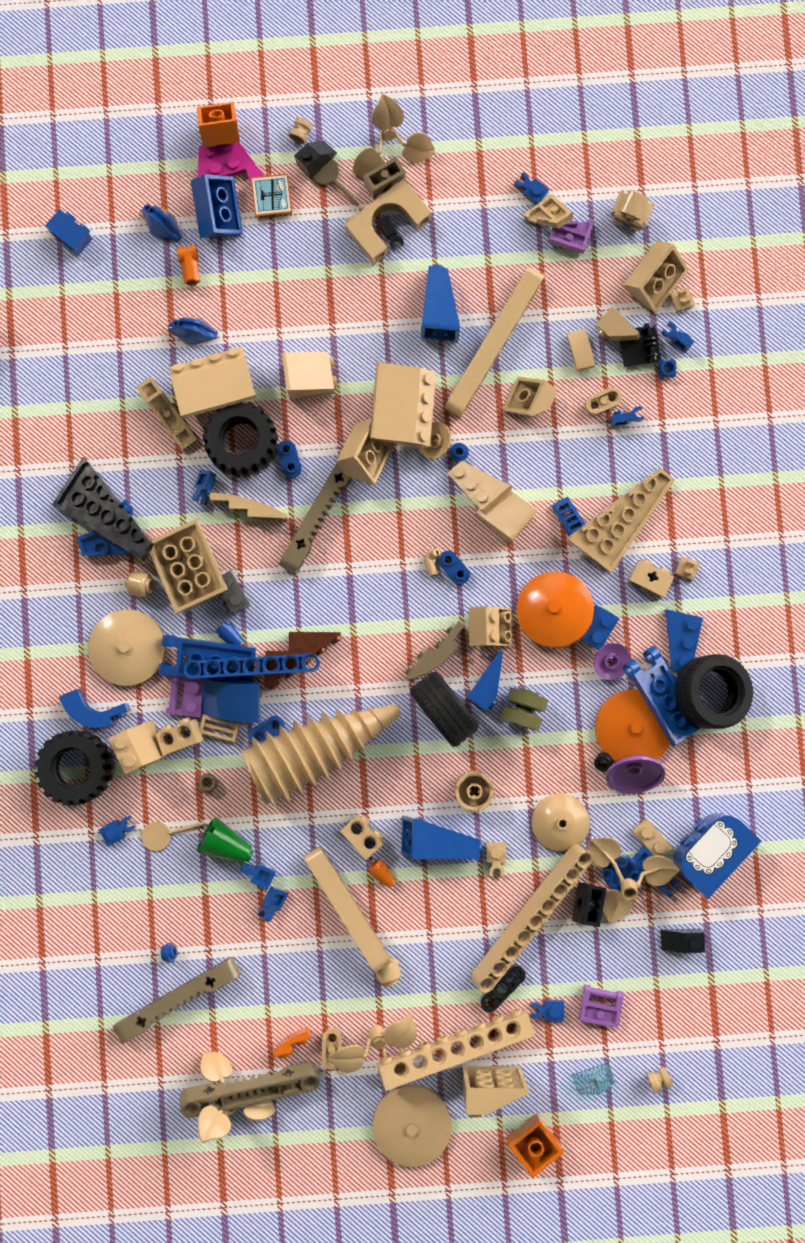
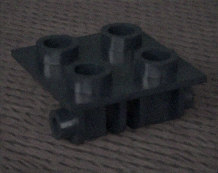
(643, 350)

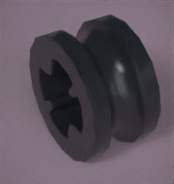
(603, 756)

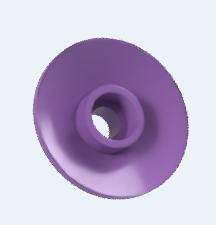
(613, 669)

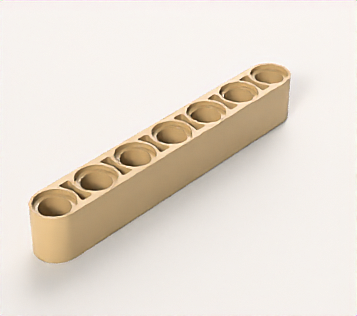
(348, 909)

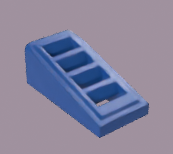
(575, 514)

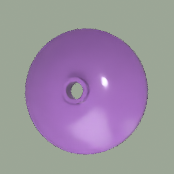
(635, 774)

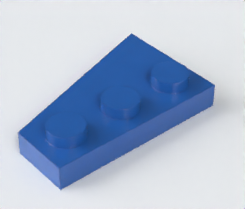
(96, 545)
(683, 637)

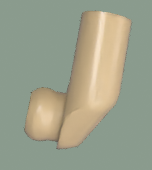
(430, 560)

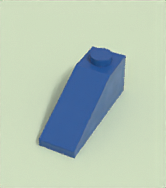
(486, 688)

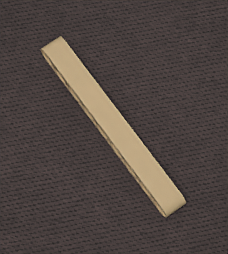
(494, 342)
(531, 918)

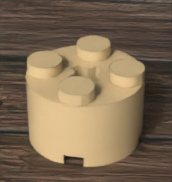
(632, 210)
(485, 790)

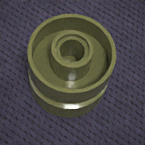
(525, 704)

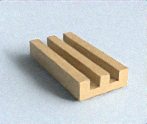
(235, 732)

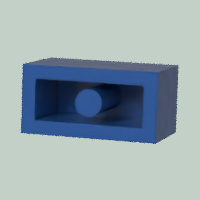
(69, 232)

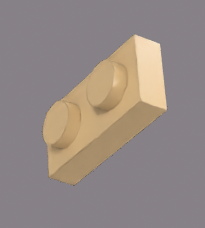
(652, 838)

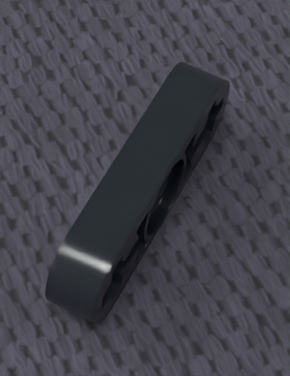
(503, 996)

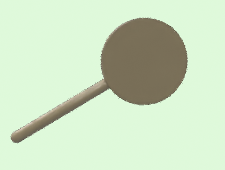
(328, 175)

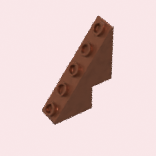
(300, 643)

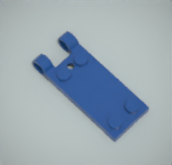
(204, 650)
(660, 695)

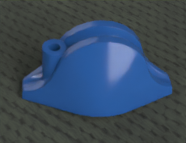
(161, 222)
(192, 330)

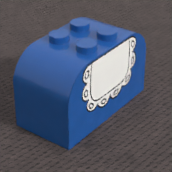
(713, 851)

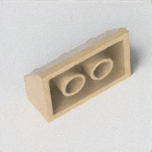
(656, 275)
(362, 456)

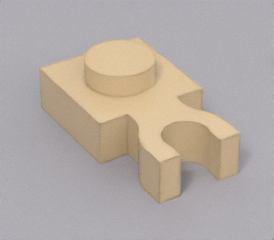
(496, 854)

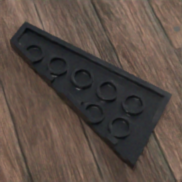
(95, 505)

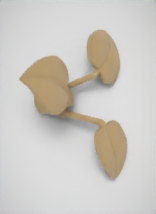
(385, 117)
(657, 872)
(400, 1033)
(215, 1123)

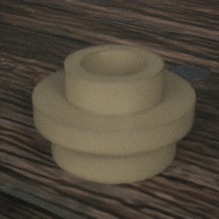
(201, 782)

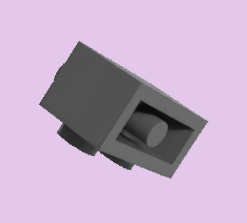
(234, 597)

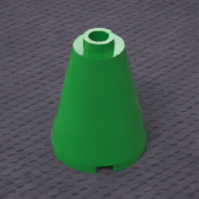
(224, 843)

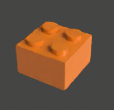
(218, 124)
(534, 1145)

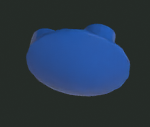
(628, 869)

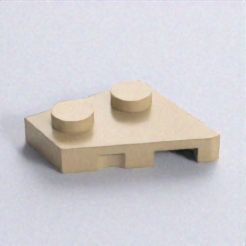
(549, 213)

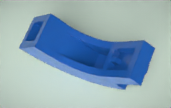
(80, 711)

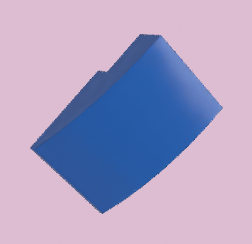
(232, 699)

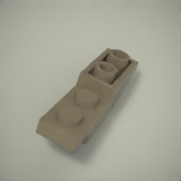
(431, 659)

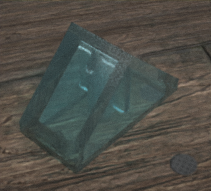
(593, 1080)

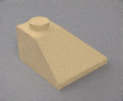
(530, 397)

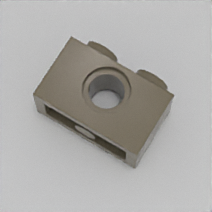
(383, 177)

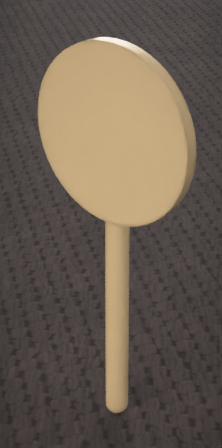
(157, 835)

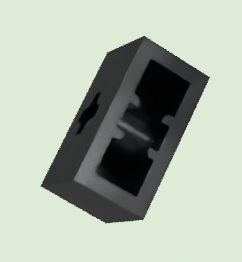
(589, 904)

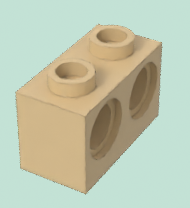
(180, 739)
(358, 839)

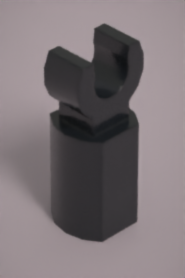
(390, 232)

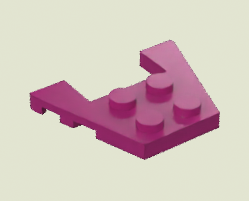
(226, 161)

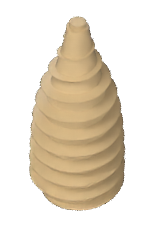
(312, 750)

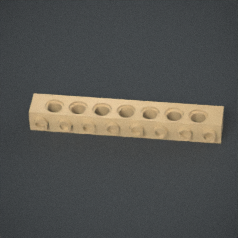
(521, 1031)

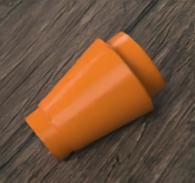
(381, 872)

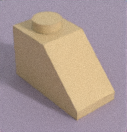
(616, 328)

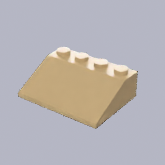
(212, 382)
(403, 405)
(187, 567)
(491, 1088)

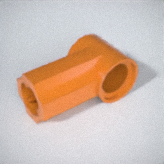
(189, 260)

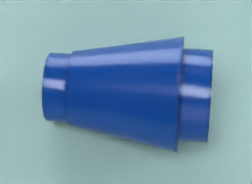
(229, 633)

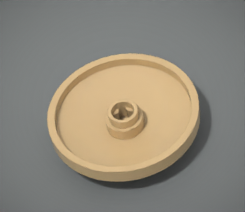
(126, 647)
(411, 1125)

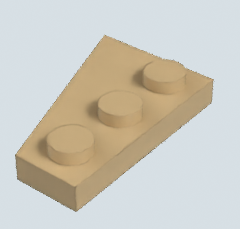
(478, 486)

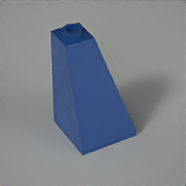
(439, 312)
(431, 841)

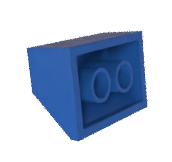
(216, 206)

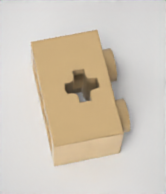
(640, 579)

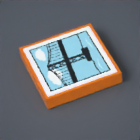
(271, 195)

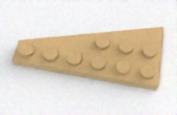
(616, 527)

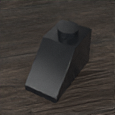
(314, 157)
(683, 940)

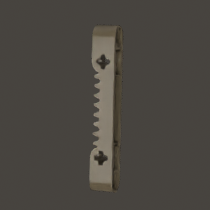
(293, 557)
(132, 1026)
(302, 1078)

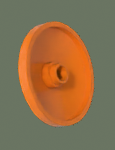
(555, 609)
(628, 727)

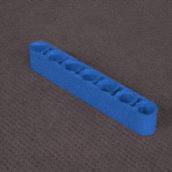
(242, 663)

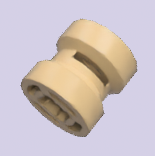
(300, 130)
(659, 1080)

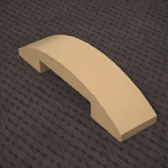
(166, 413)

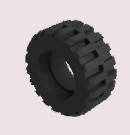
(227, 418)
(49, 773)

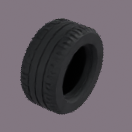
(738, 686)
(444, 709)

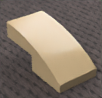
(581, 350)

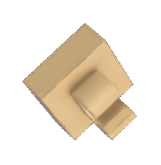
(682, 300)
(687, 568)

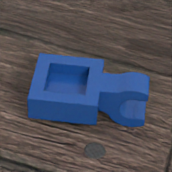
(680, 339)
(621, 418)
(204, 483)
(261, 875)
(273, 901)

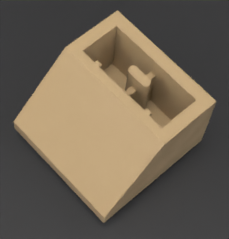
(490, 626)

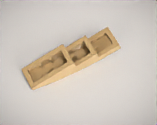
(255, 509)

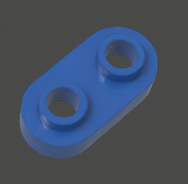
(289, 458)
(452, 568)
(266, 726)

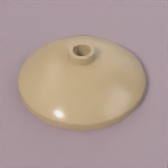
(549, 814)

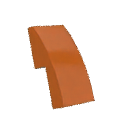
(286, 1046)

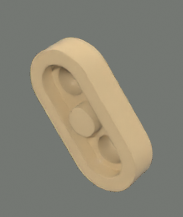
(602, 401)
(330, 1046)

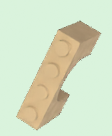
(398, 198)

